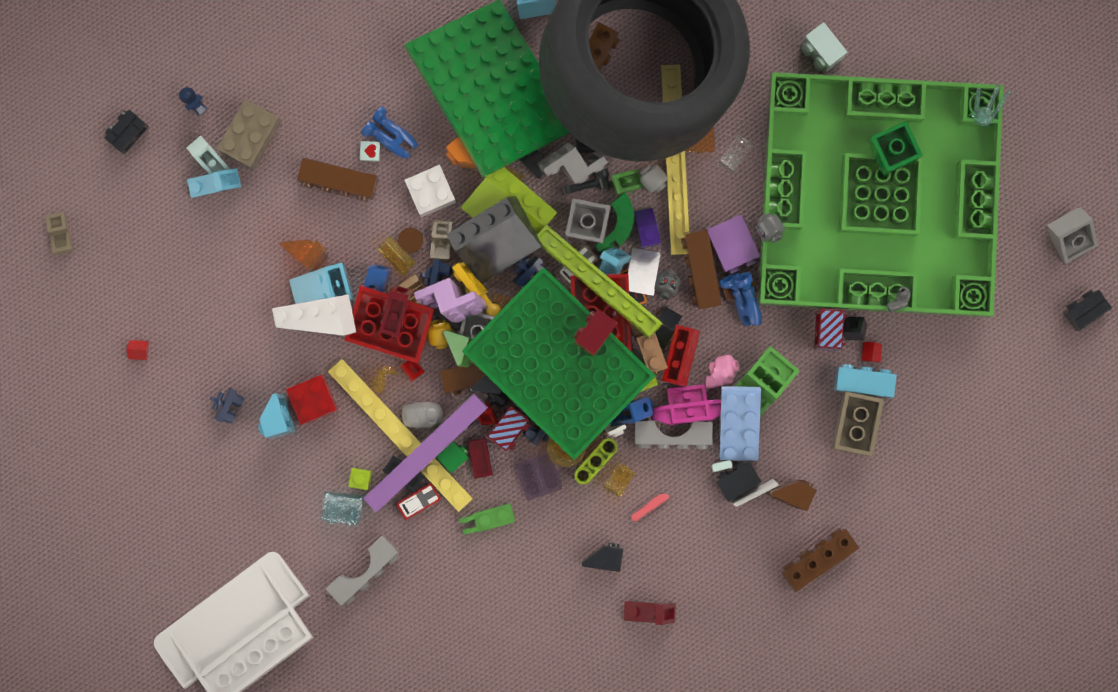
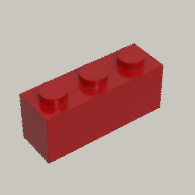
(681, 355)

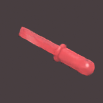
(654, 503)

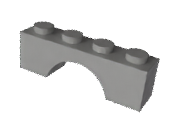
(648, 434)
(345, 587)

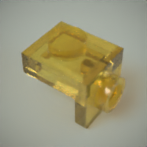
(379, 381)
(619, 480)

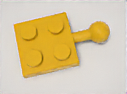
(472, 284)

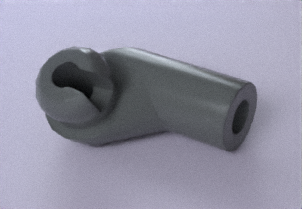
(901, 300)

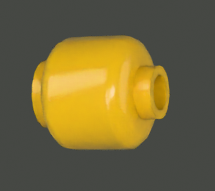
(436, 335)

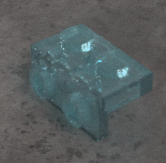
(342, 508)

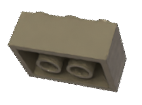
(249, 134)
(857, 424)

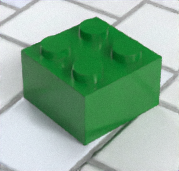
(895, 148)

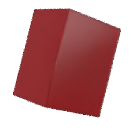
(137, 350)
(871, 352)
(412, 370)
(488, 417)

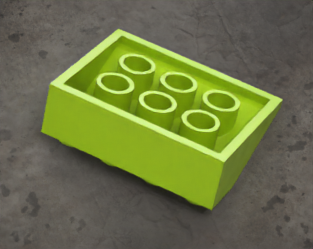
(505, 184)

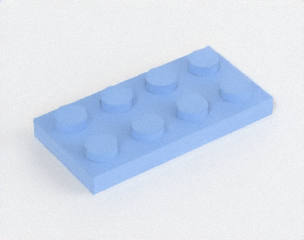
(740, 423)

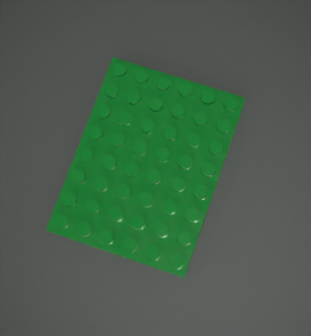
(487, 87)
(554, 381)

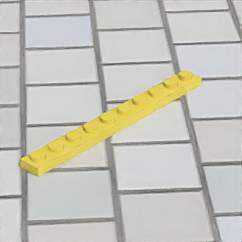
(675, 168)
(398, 432)

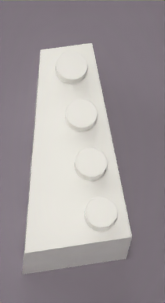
(322, 316)

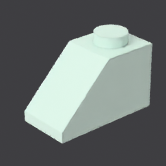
(206, 156)

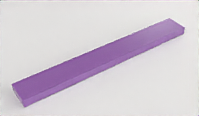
(425, 452)

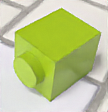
(360, 478)

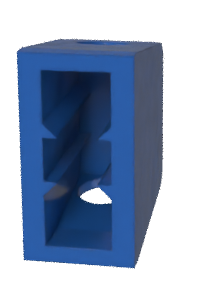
(378, 276)
(639, 409)

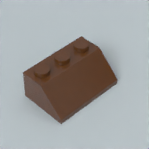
(794, 493)

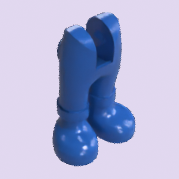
(398, 132)
(744, 297)

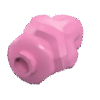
(722, 371)

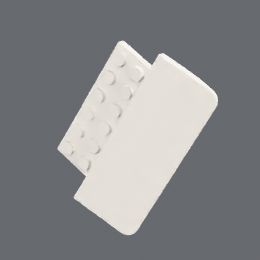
(238, 629)

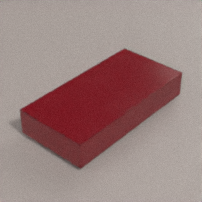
(480, 458)

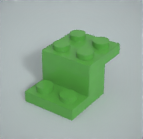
(770, 373)

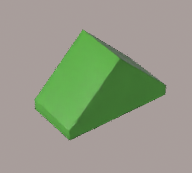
(626, 182)
(457, 343)

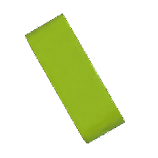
(599, 451)

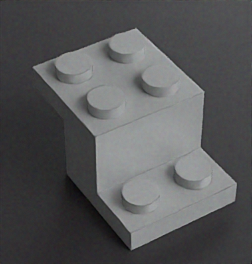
(572, 163)

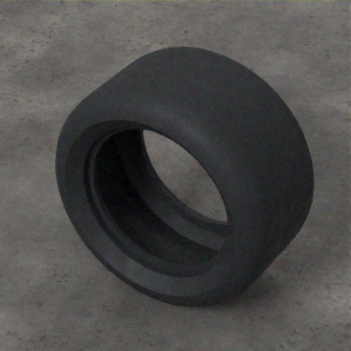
(635, 128)

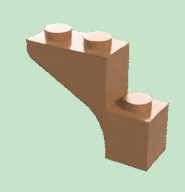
(649, 350)

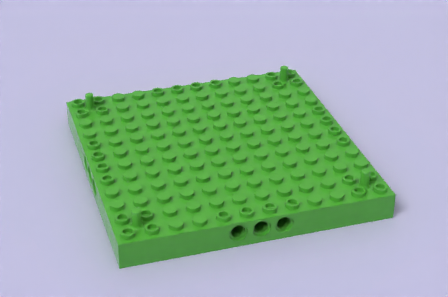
(866, 233)

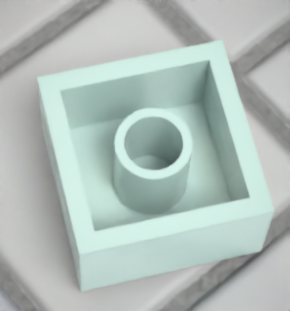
(823, 48)

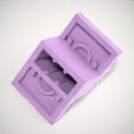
(450, 300)

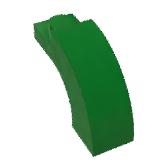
(625, 217)

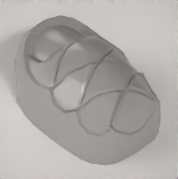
(422, 415)

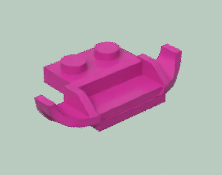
(687, 406)

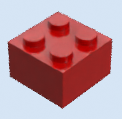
(312, 399)

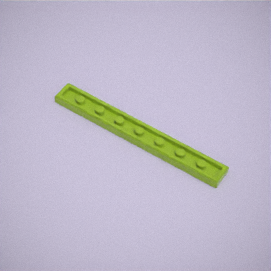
(598, 282)

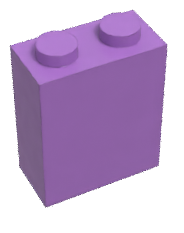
(733, 245)

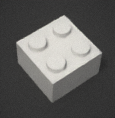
(430, 191)

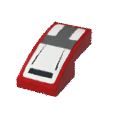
(418, 501)

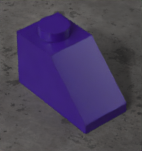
(647, 228)

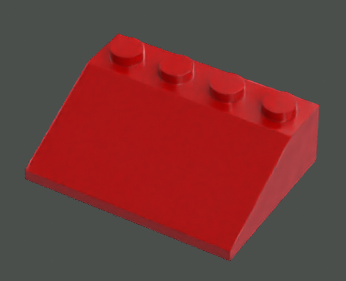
(593, 302)
(368, 317)

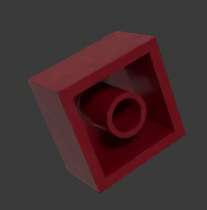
(595, 332)

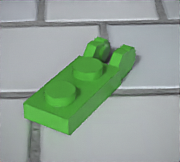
(489, 518)

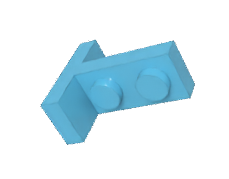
(214, 182)
(613, 260)

